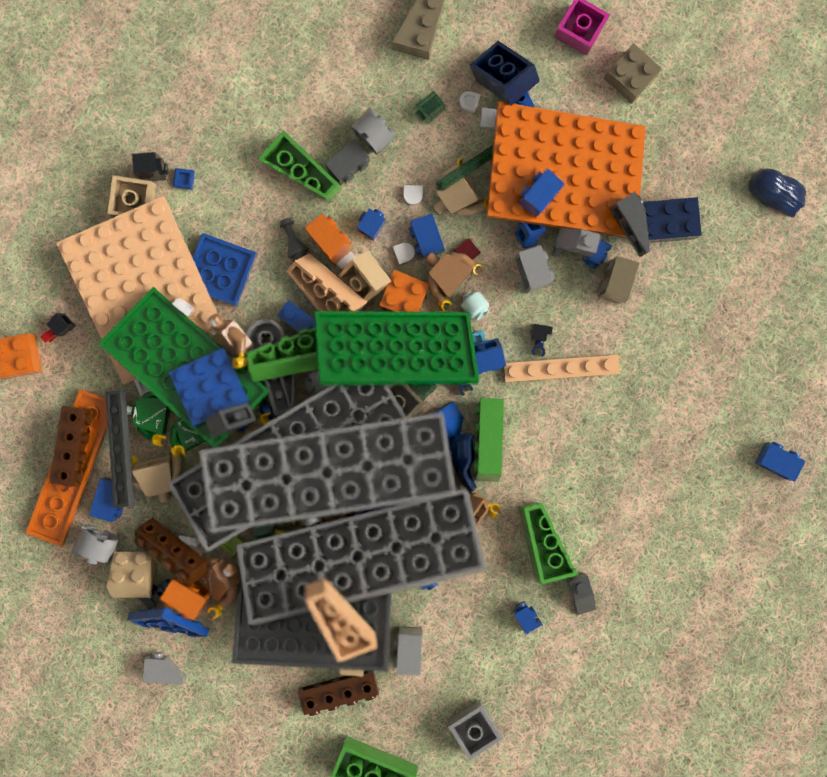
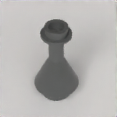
(296, 248)

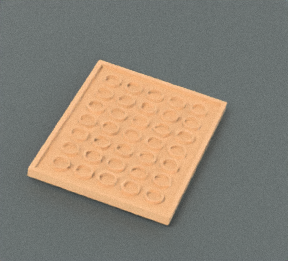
(125, 259)

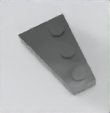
(281, 393)

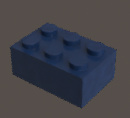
(504, 73)
(673, 219)

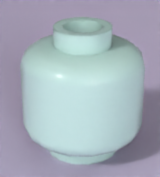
(475, 305)

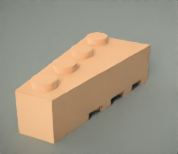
(323, 286)
(339, 622)

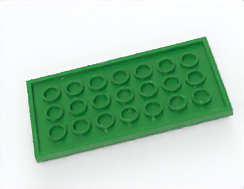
(160, 339)
(395, 348)

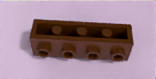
(70, 446)
(170, 552)
(337, 692)

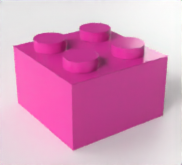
(581, 25)

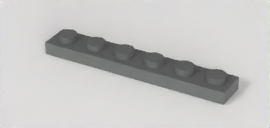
(119, 448)

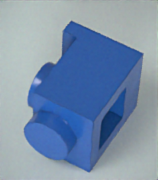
(529, 234)
(599, 257)
(526, 617)

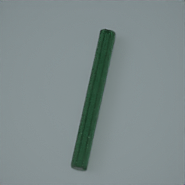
(464, 170)

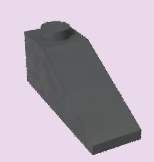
(632, 218)

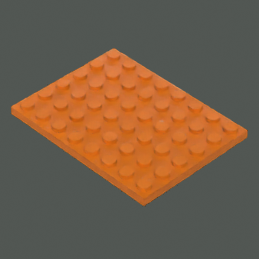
(590, 154)

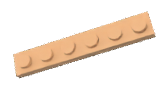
(561, 368)

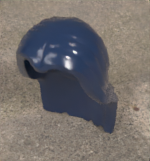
(778, 191)
(463, 455)

